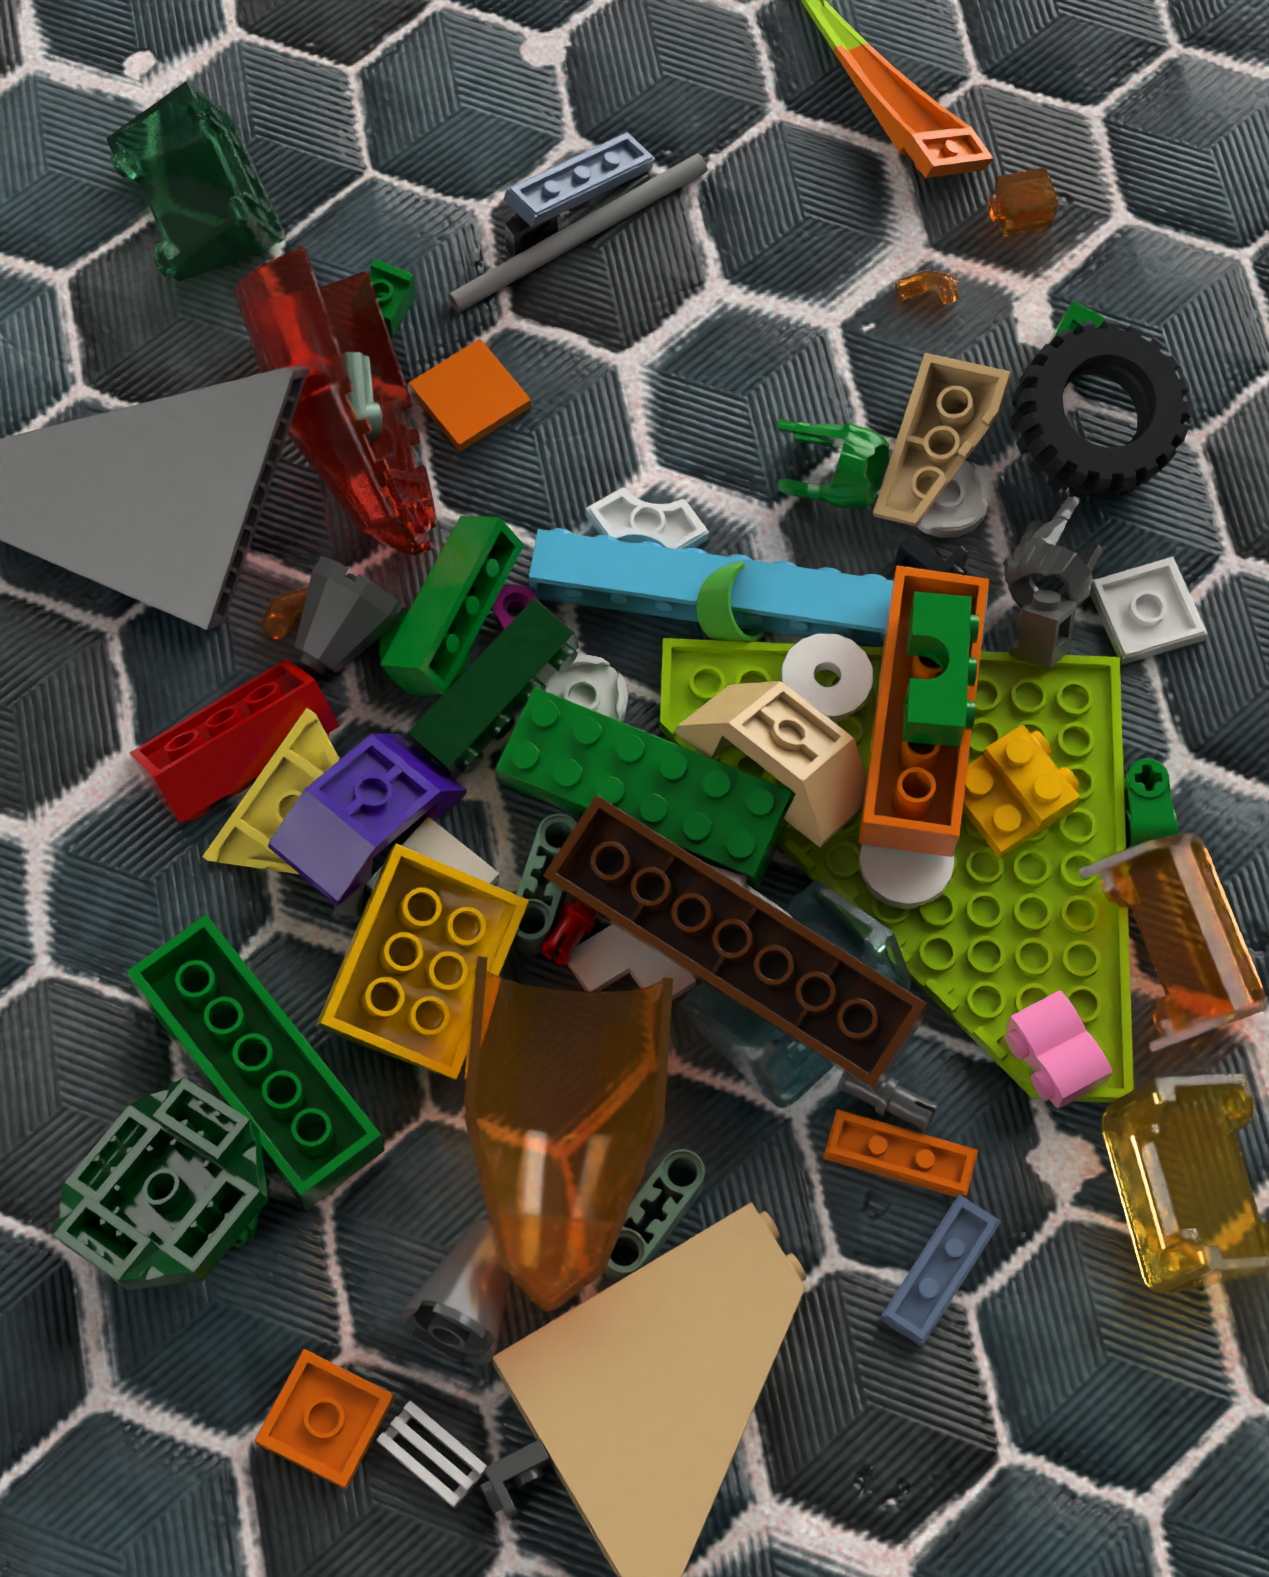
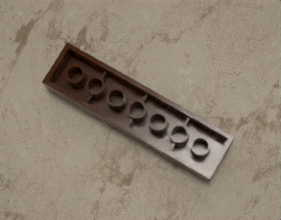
(737, 943)

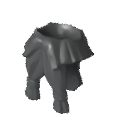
(1042, 556)

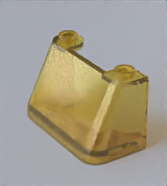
(1187, 1180)

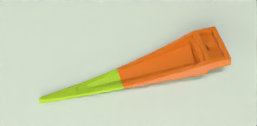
(911, 118)

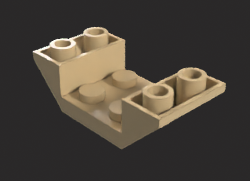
(790, 743)

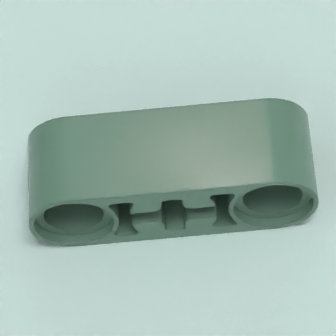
(539, 859)
(647, 1200)

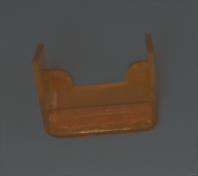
(1186, 933)

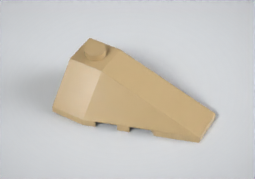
(942, 425)

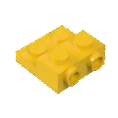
(1017, 790)

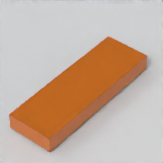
(900, 1154)

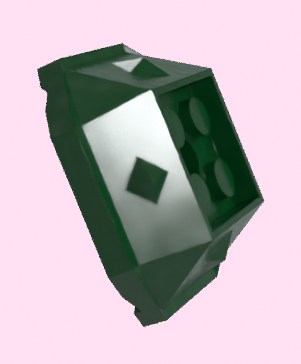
(165, 1189)

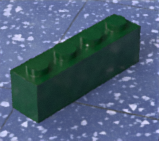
(494, 690)

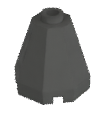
(342, 617)

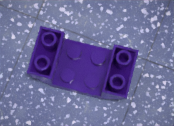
(359, 811)

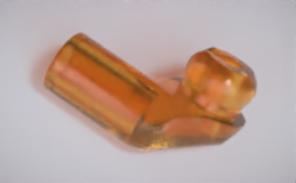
(927, 281)
(282, 612)

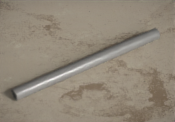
(577, 233)

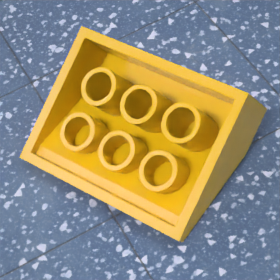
(414, 960)

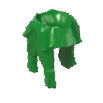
(858, 469)

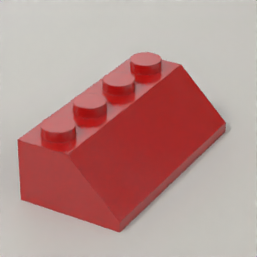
(229, 740)

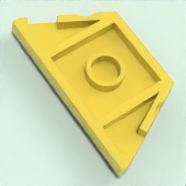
(293, 767)

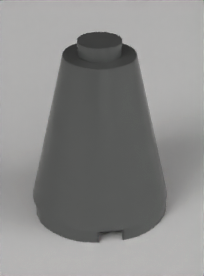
(462, 1300)

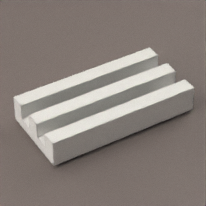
(399, 1425)

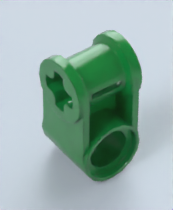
(1148, 813)

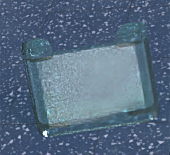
(760, 1052)

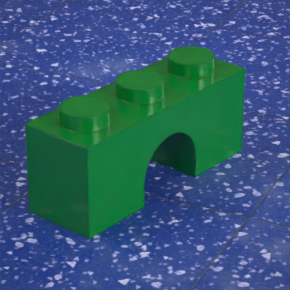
(938, 707)

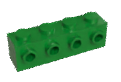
(452, 604)

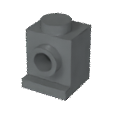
(1044, 629)

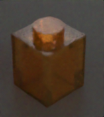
(1023, 201)

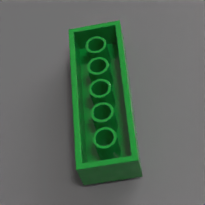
(698, 803)
(256, 1060)

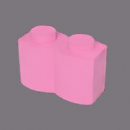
(1057, 1049)

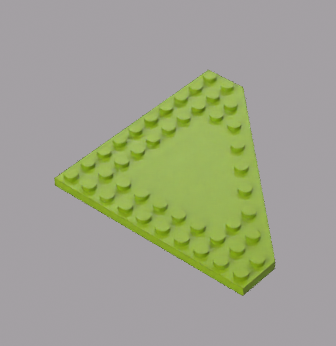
(1004, 924)

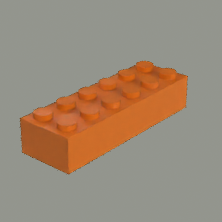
(913, 787)

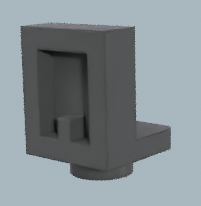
(520, 1468)

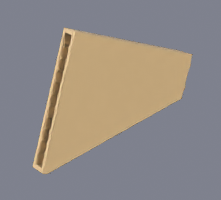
(656, 1386)

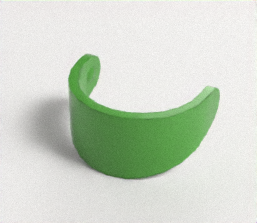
(715, 608)

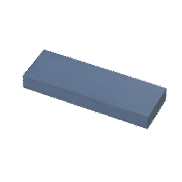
(940, 1270)

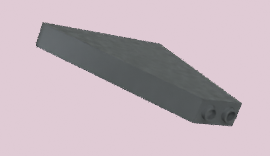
(154, 491)

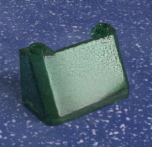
(196, 184)

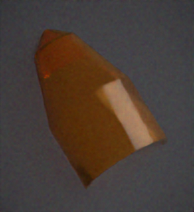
(562, 1121)

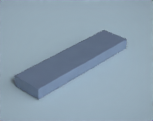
(578, 179)

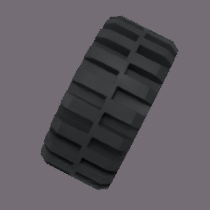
(1135, 367)

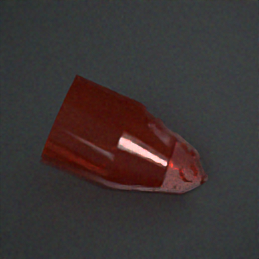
(312, 326)

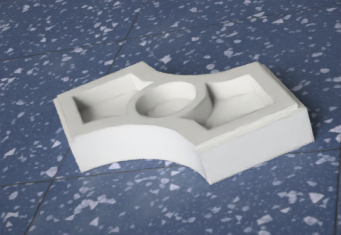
(638, 521)

